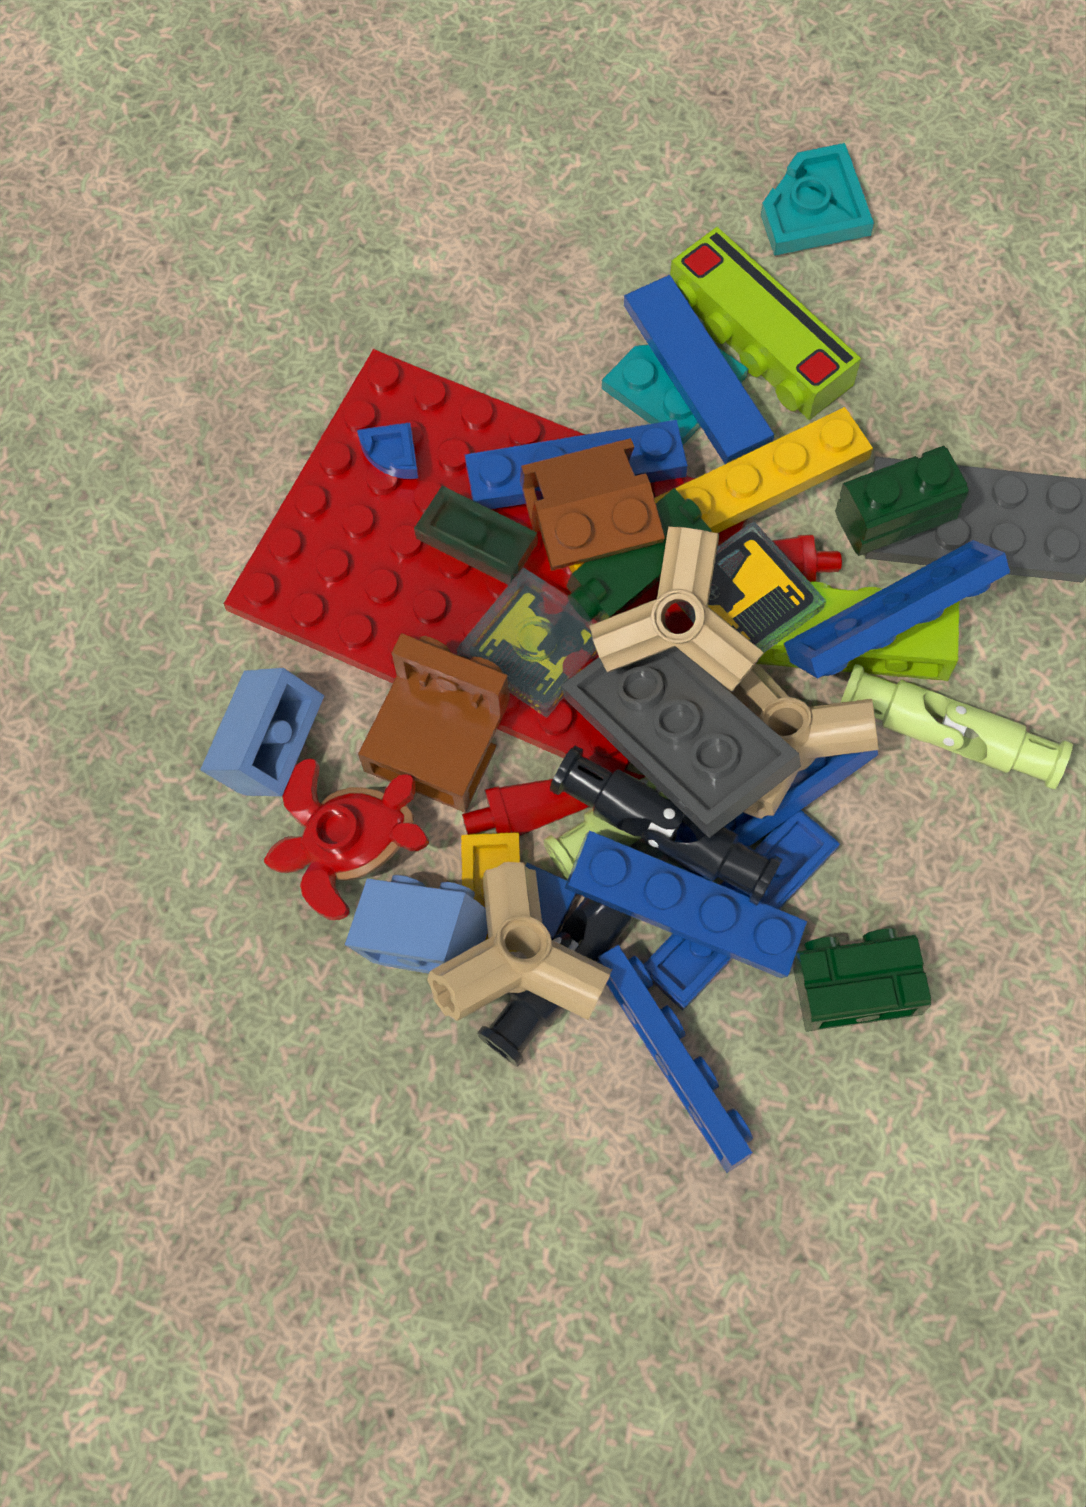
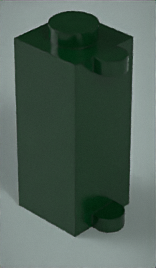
(615, 582)

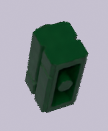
(901, 500)
(861, 980)

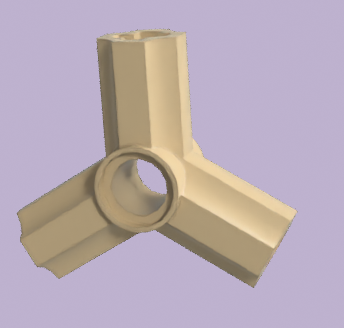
(643, 630)
(809, 730)
(492, 971)

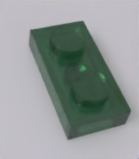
(476, 535)

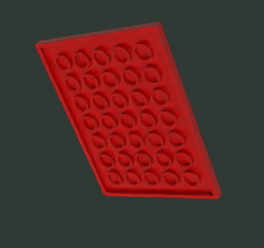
(345, 554)

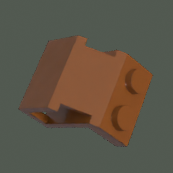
(591, 504)
(437, 721)

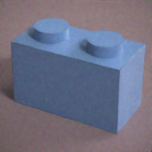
(262, 732)
(415, 925)

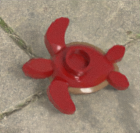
(342, 835)

